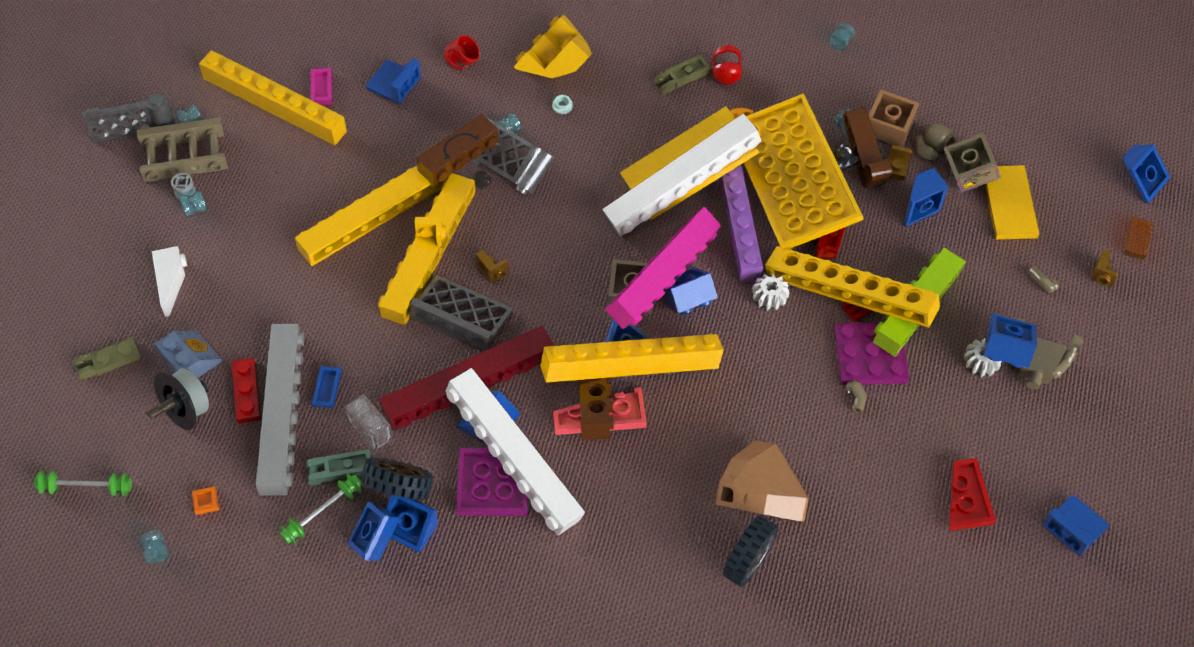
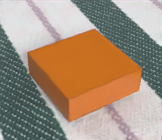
(205, 500)

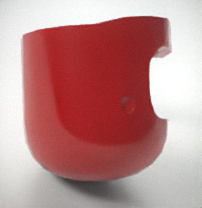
(465, 49)
(727, 72)

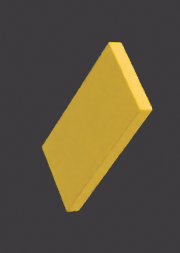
(1012, 204)

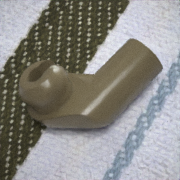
(924, 151)
(859, 393)

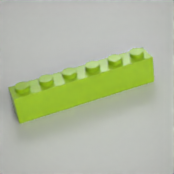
(938, 278)

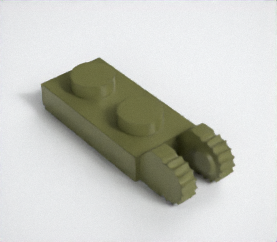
(682, 74)
(107, 358)

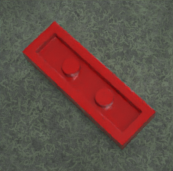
(246, 390)

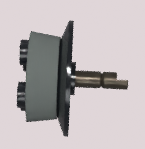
(180, 397)

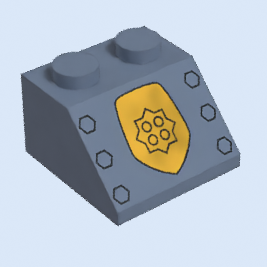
(188, 351)

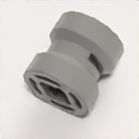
(182, 185)

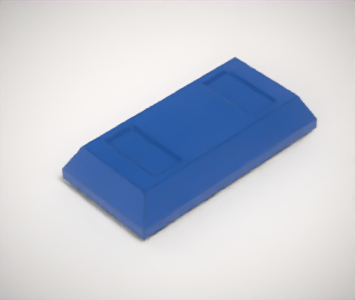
(326, 386)

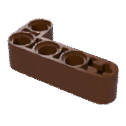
(871, 168)

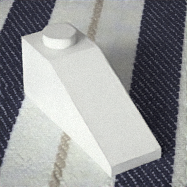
(169, 274)

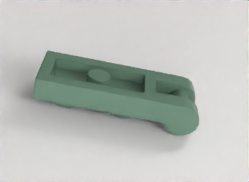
(336, 466)

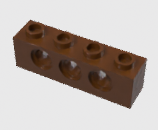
(595, 408)

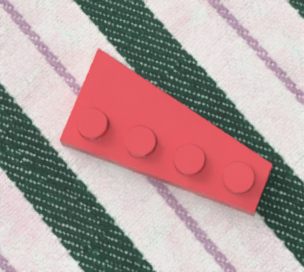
(627, 413)

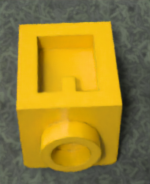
(430, 227)

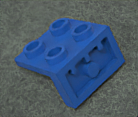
(395, 80)
(1075, 525)

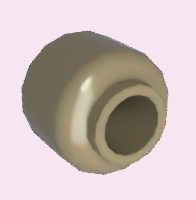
(939, 136)

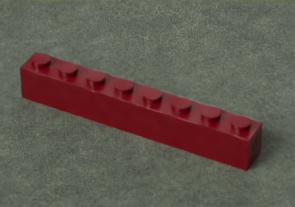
(491, 366)

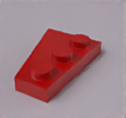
(969, 497)

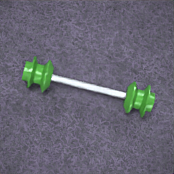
(51, 483)
(295, 529)

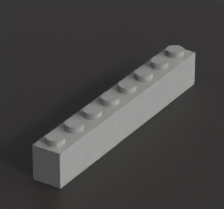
(279, 410)

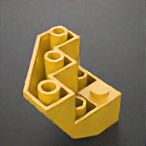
(555, 52)

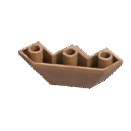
(762, 483)

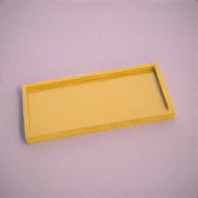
(677, 147)

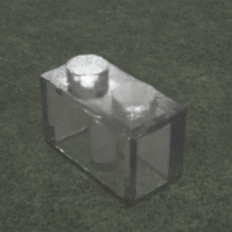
(369, 422)

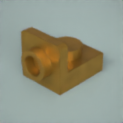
(899, 160)
(489, 267)
(1102, 272)

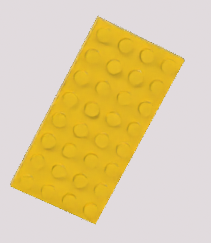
(798, 175)

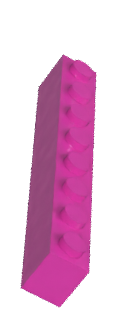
(662, 269)

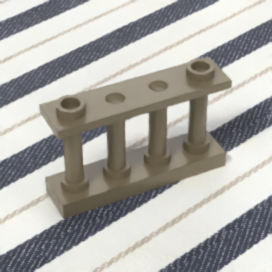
(180, 133)

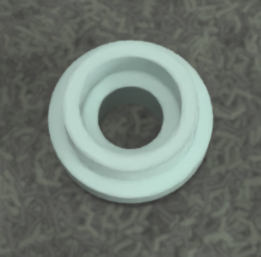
(562, 104)

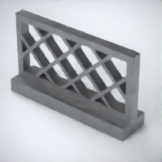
(452, 323)

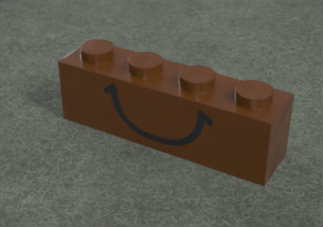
(457, 149)

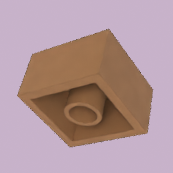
(892, 117)

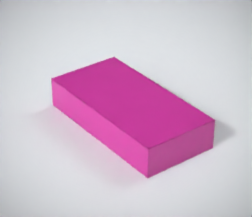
(321, 86)

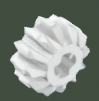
(770, 291)
(977, 361)

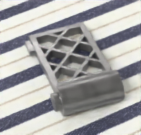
(155, 114)
(532, 166)

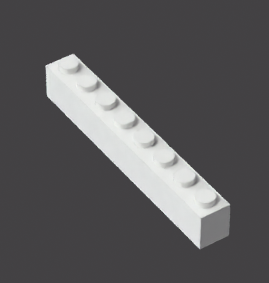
(682, 175)
(514, 452)

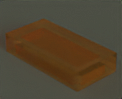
(1138, 238)

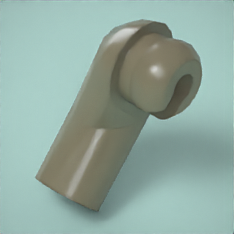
(1046, 284)

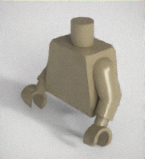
(1049, 361)

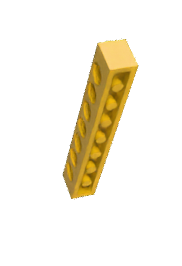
(854, 286)

